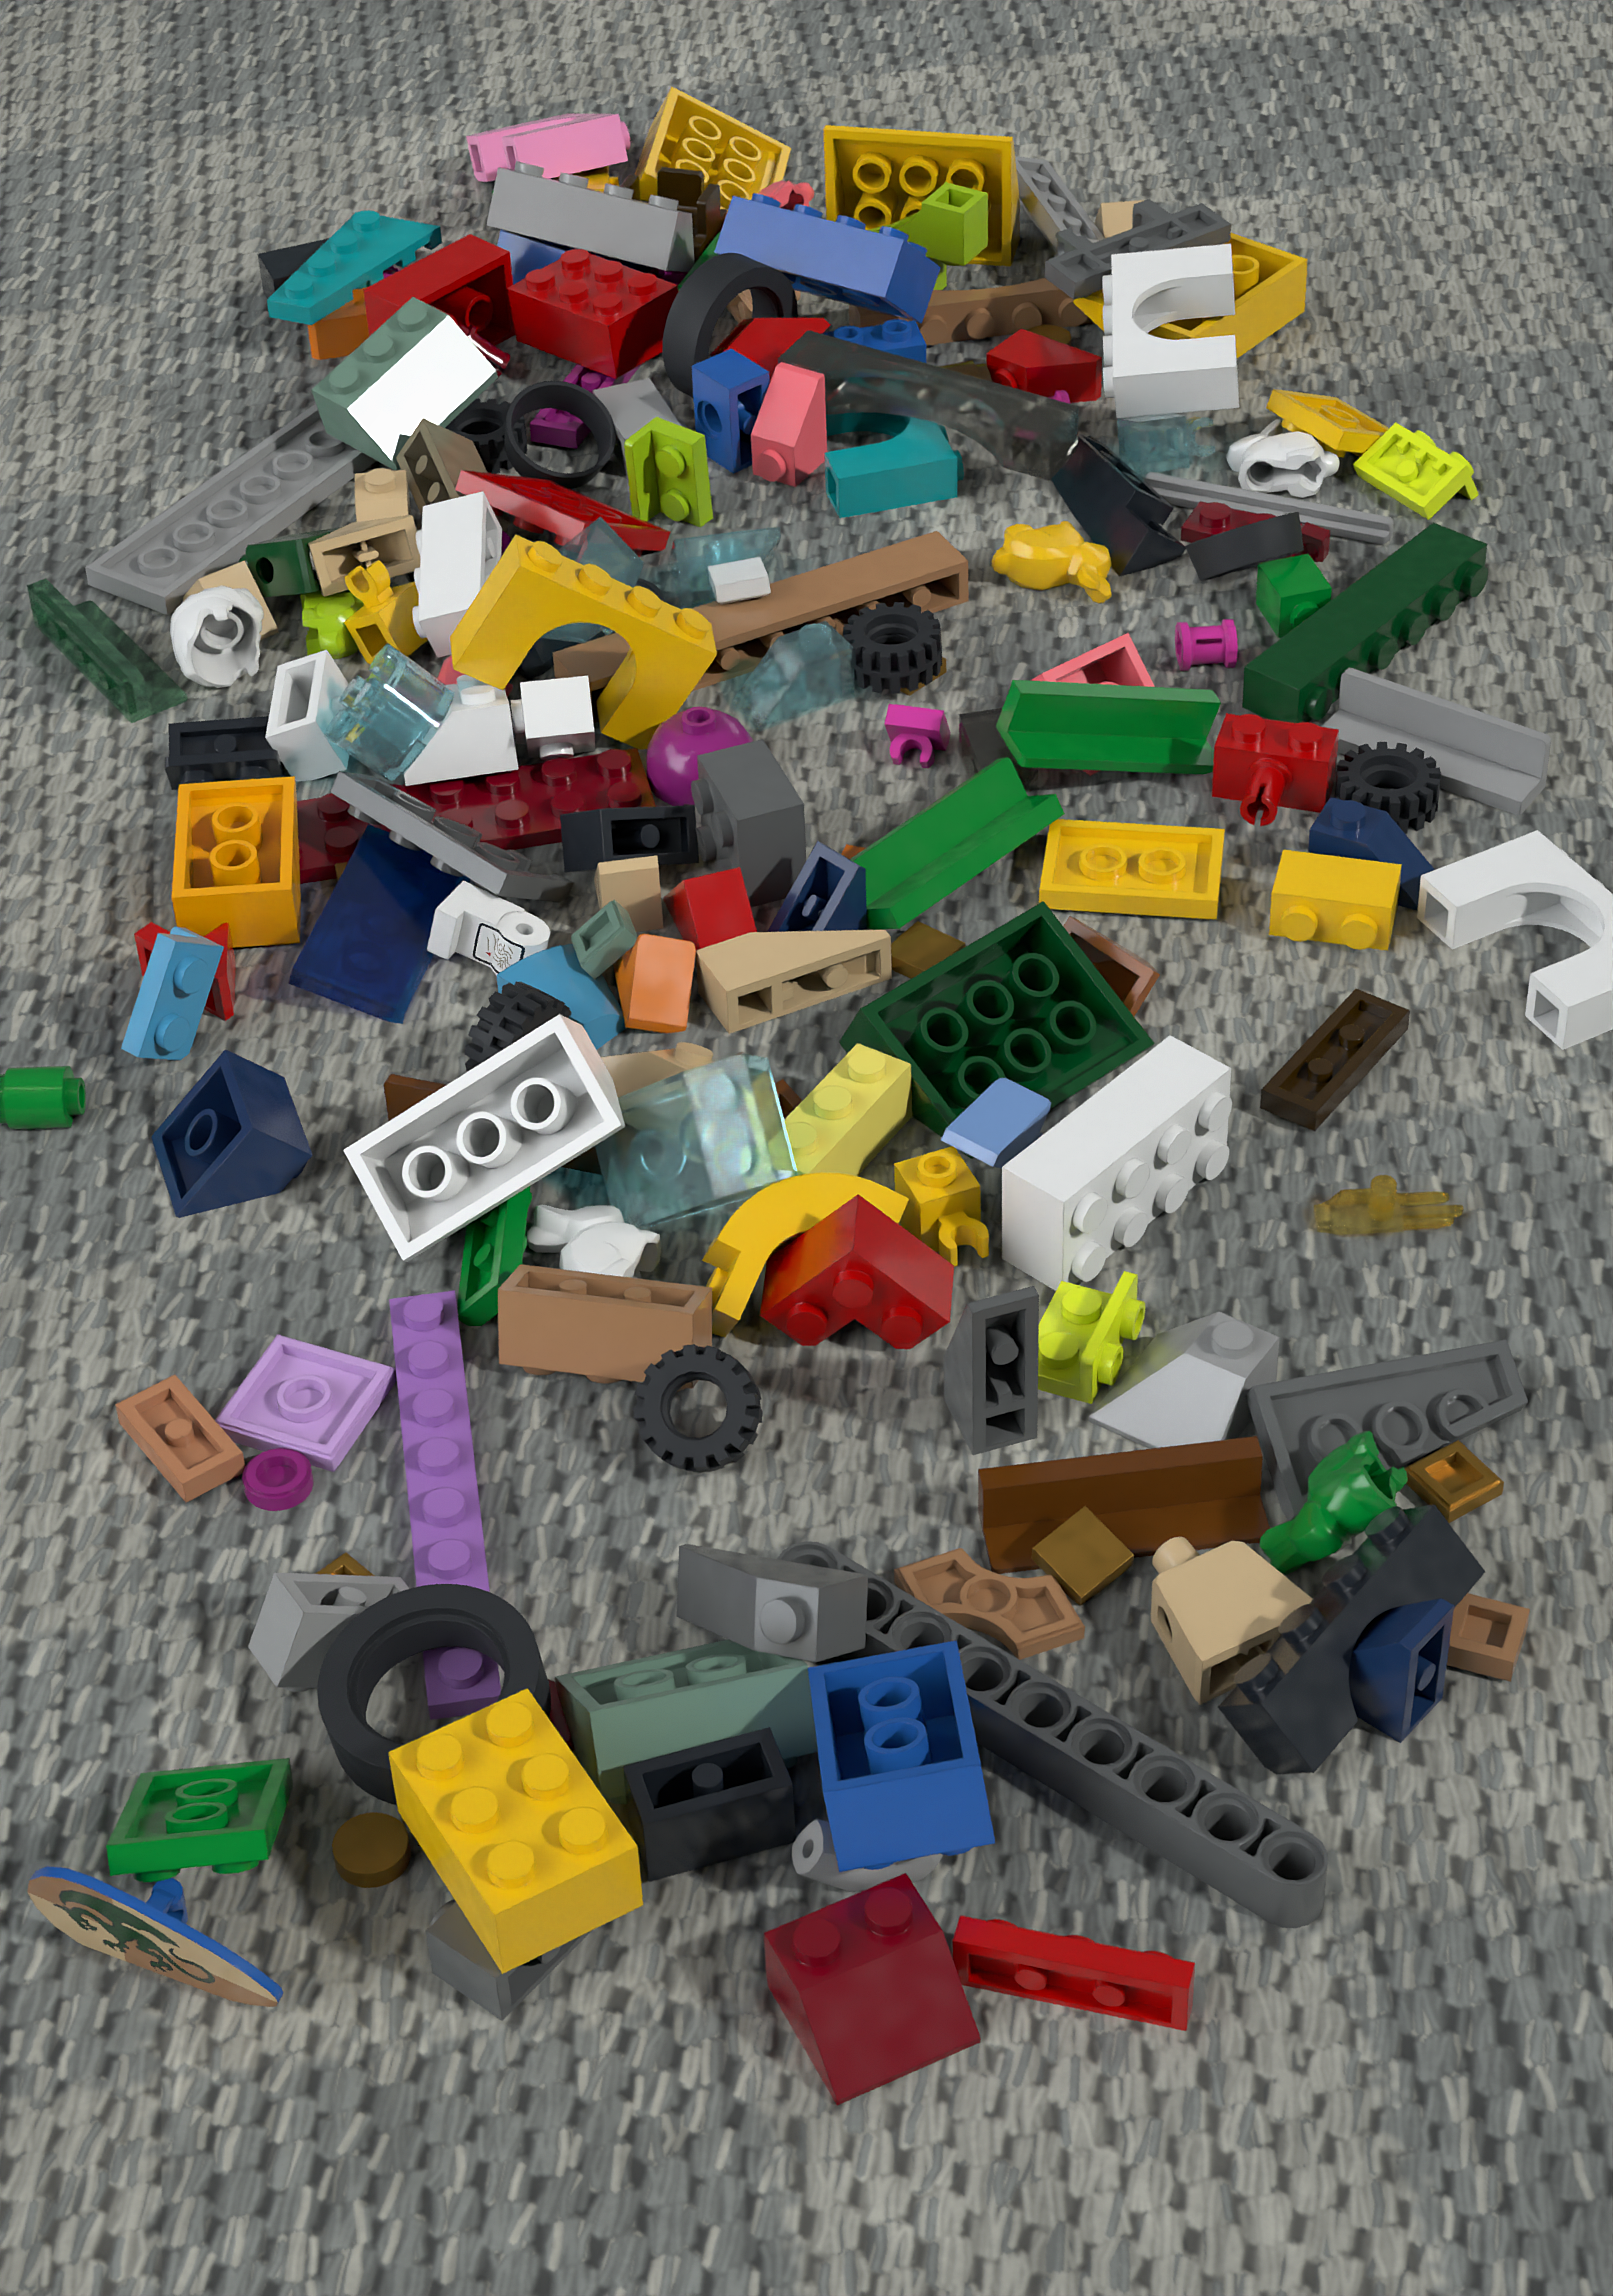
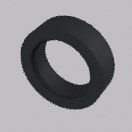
(705, 298)
(398, 1629)

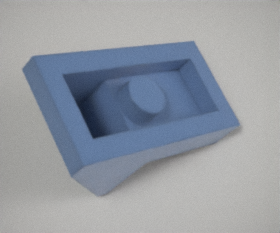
(999, 1123)

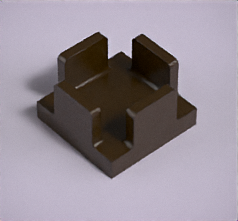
(693, 198)

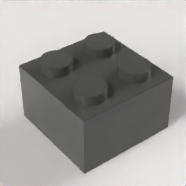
(750, 819)

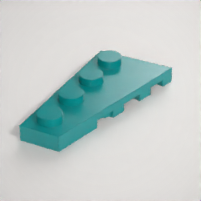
(349, 261)

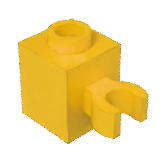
(385, 612)
(942, 1203)

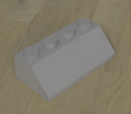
(592, 219)

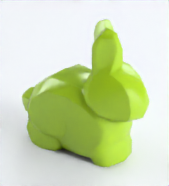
(326, 622)

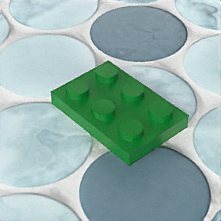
(200, 1819)

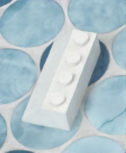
(487, 1135)

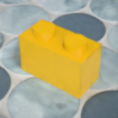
(1334, 900)

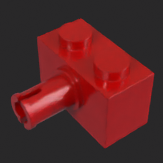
(1274, 765)

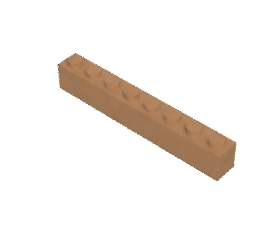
(914, 572)

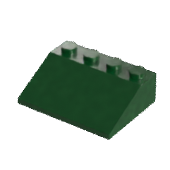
(1007, 1008)

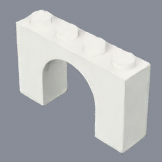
(1168, 374)
(1533, 885)

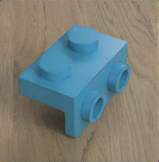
(172, 995)

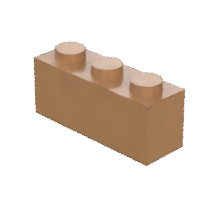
(597, 1322)

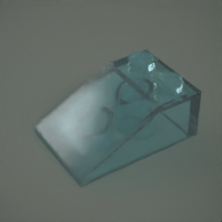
(697, 1142)

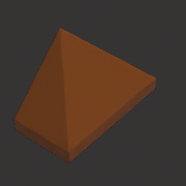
(1122, 969)

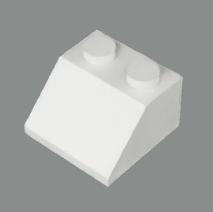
(471, 738)

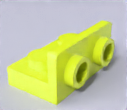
(1415, 471)
(1084, 1337)

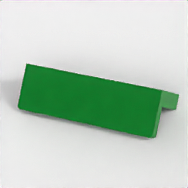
(1109, 727)
(950, 843)

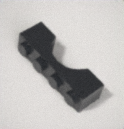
(1297, 1695)

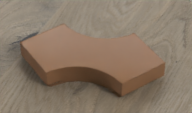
(1019, 1612)

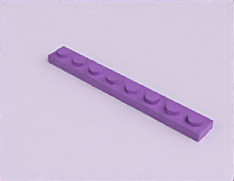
(441, 1486)

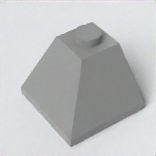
(1191, 1384)

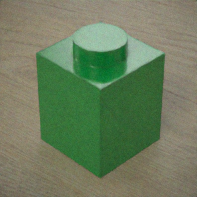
(1290, 591)

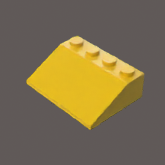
(707, 140)
(890, 172)
(1266, 294)

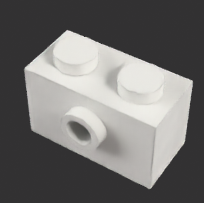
(300, 711)
(554, 717)

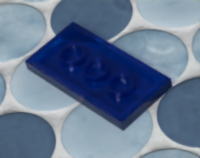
(376, 929)

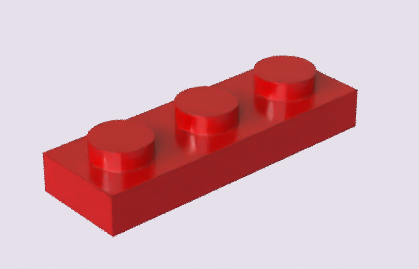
(1074, 1972)

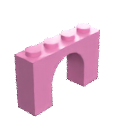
(556, 143)

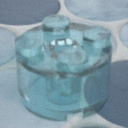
(389, 713)

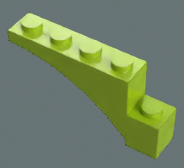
(949, 227)

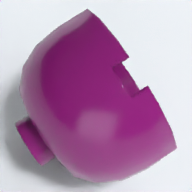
(675, 747)

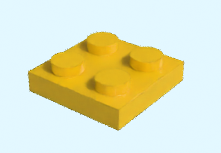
(1328, 419)

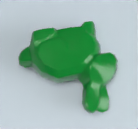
(1342, 1499)

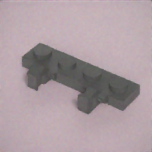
(1082, 264)

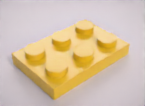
(1132, 868)

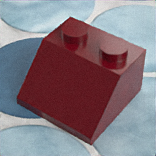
(870, 1988)

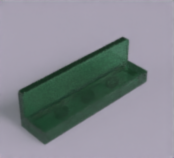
(103, 654)

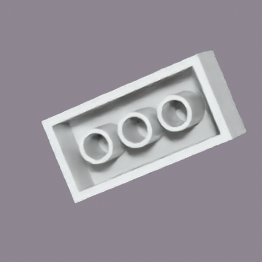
(1116, 1164)

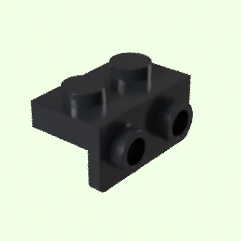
(220, 751)

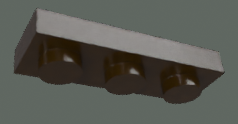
(1334, 1059)

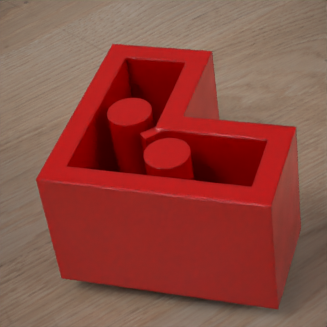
(862, 1270)

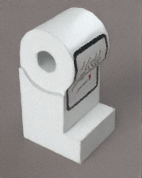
(485, 929)

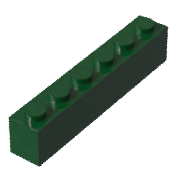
(1365, 625)

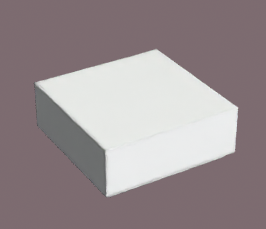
(739, 580)

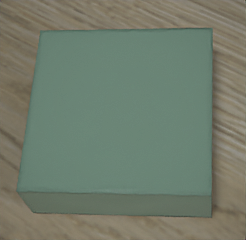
(604, 938)

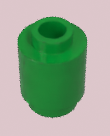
(40, 1097)

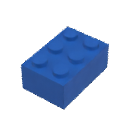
(899, 1757)

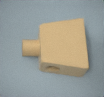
(1218, 1610)

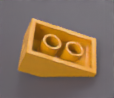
(238, 860)

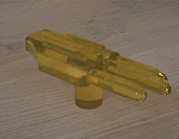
(1379, 1210)

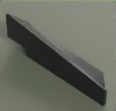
(1117, 508)

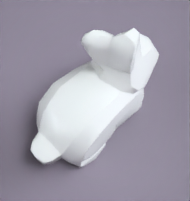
(1281, 462)
(594, 1241)

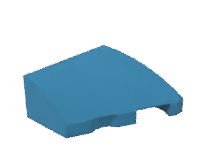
(561, 976)

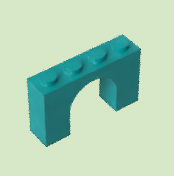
(891, 474)

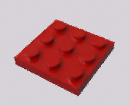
(550, 506)

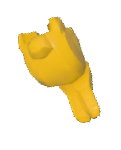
(1053, 558)

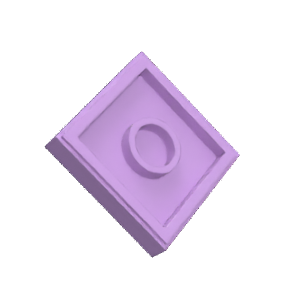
(306, 1401)

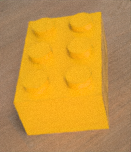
(516, 1830)

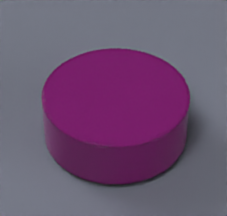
(278, 1479)

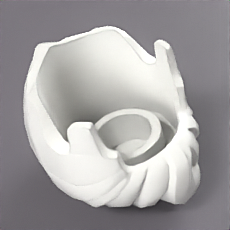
(217, 635)

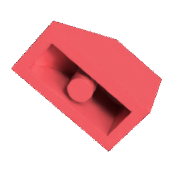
(790, 426)

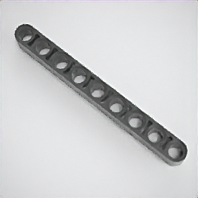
(1106, 1762)

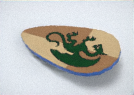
(147, 1933)

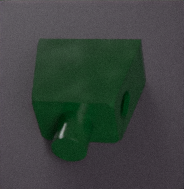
(284, 564)

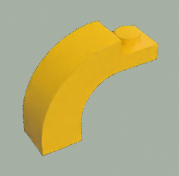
(773, 1221)

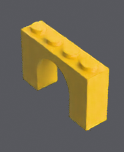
(542, 590)

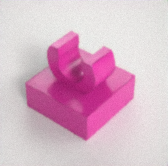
(916, 728)

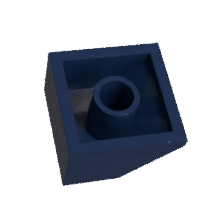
(231, 1138)

